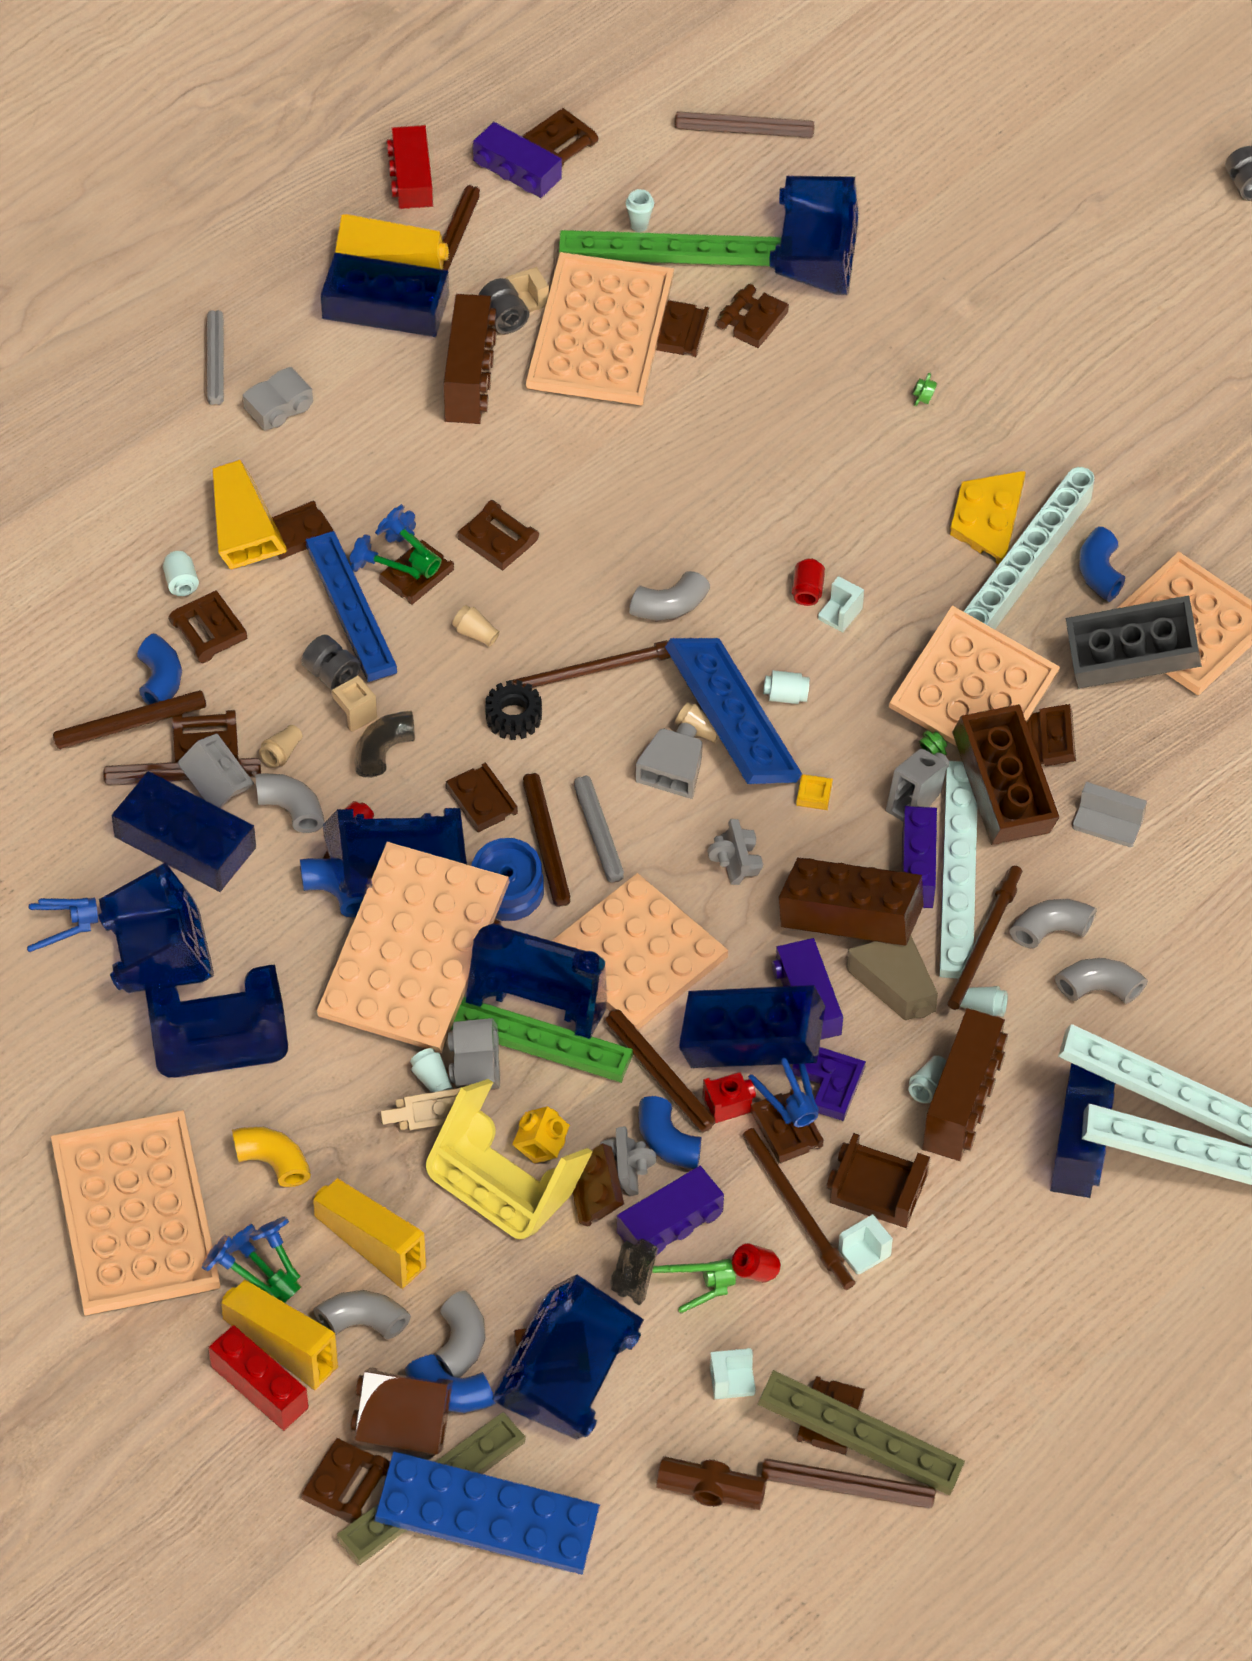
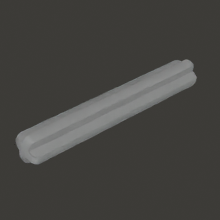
(215, 357)
(599, 829)

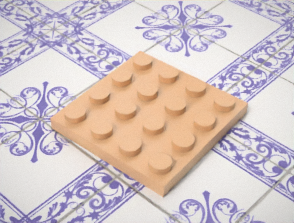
(1219, 615)
(970, 672)
(647, 948)

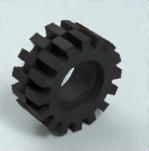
(513, 724)

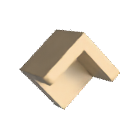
(531, 288)
(357, 702)

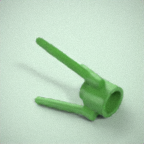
(715, 1274)

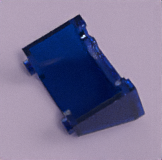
(818, 232)
(358, 843)
(156, 933)
(538, 971)
(220, 1029)
(567, 1357)

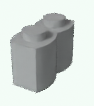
(278, 398)
(475, 1052)

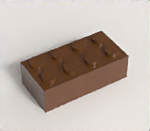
(469, 359)
(1005, 774)
(851, 901)
(965, 1085)

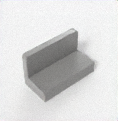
(214, 770)
(1109, 814)

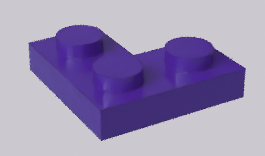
(838, 1080)

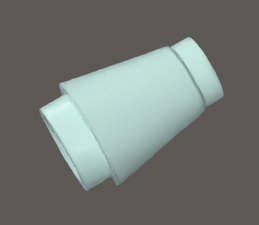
(639, 209)
(986, 1000)
(430, 1070)
(925, 1081)

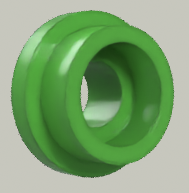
(933, 743)

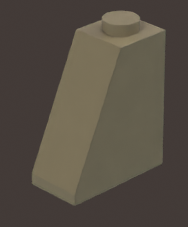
(895, 977)

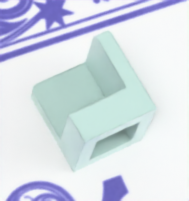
(843, 606)
(865, 1244)
(732, 1373)

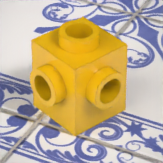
(541, 1134)

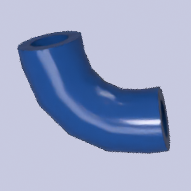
(1096, 566)
(164, 668)
(320, 875)
(663, 1137)
(467, 1393)

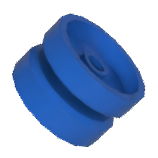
(523, 867)

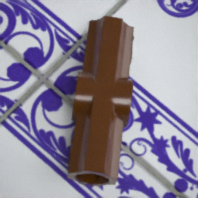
(711, 1483)

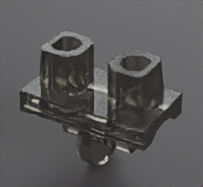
(634, 1270)

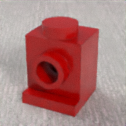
(728, 1096)

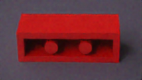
(410, 167)
(258, 1377)

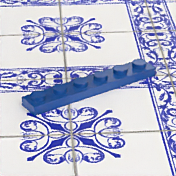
(351, 606)

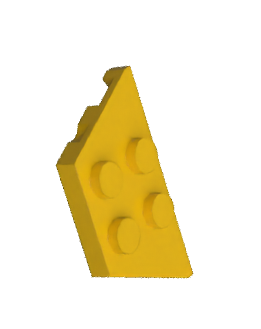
(988, 513)

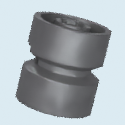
(1240, 170)
(511, 310)
(330, 662)

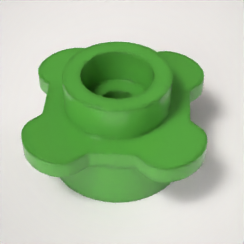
(924, 390)

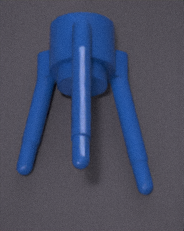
(81, 911)
(800, 1107)

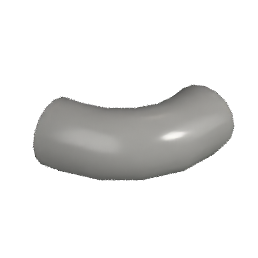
(670, 602)
(294, 797)
(1051, 917)
(1100, 975)
(365, 1309)
(466, 1334)

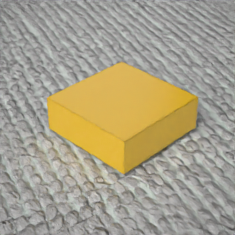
(814, 792)

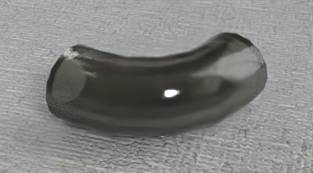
(379, 738)

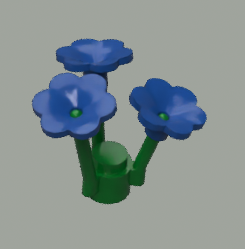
(397, 528)
(281, 1284)

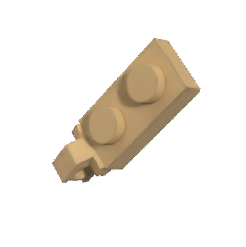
(421, 1110)

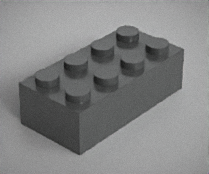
(1133, 642)

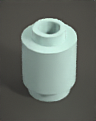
(180, 573)
(786, 687)

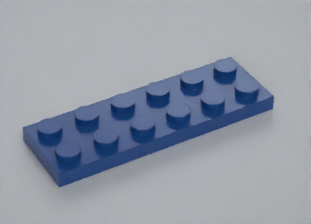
(733, 710)
(487, 1513)

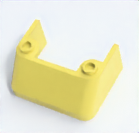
(490, 1182)

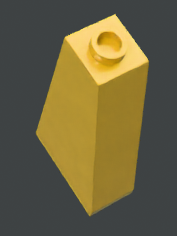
(391, 242)
(242, 518)
(372, 1231)
(282, 1332)

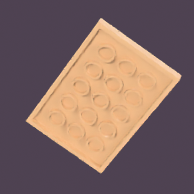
(600, 328)
(412, 947)
(134, 1212)

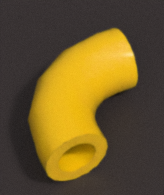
(276, 1150)

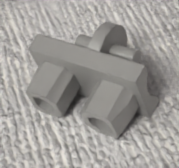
(732, 853)
(631, 1159)

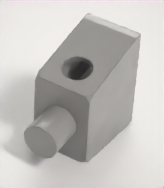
(672, 761)
(921, 774)

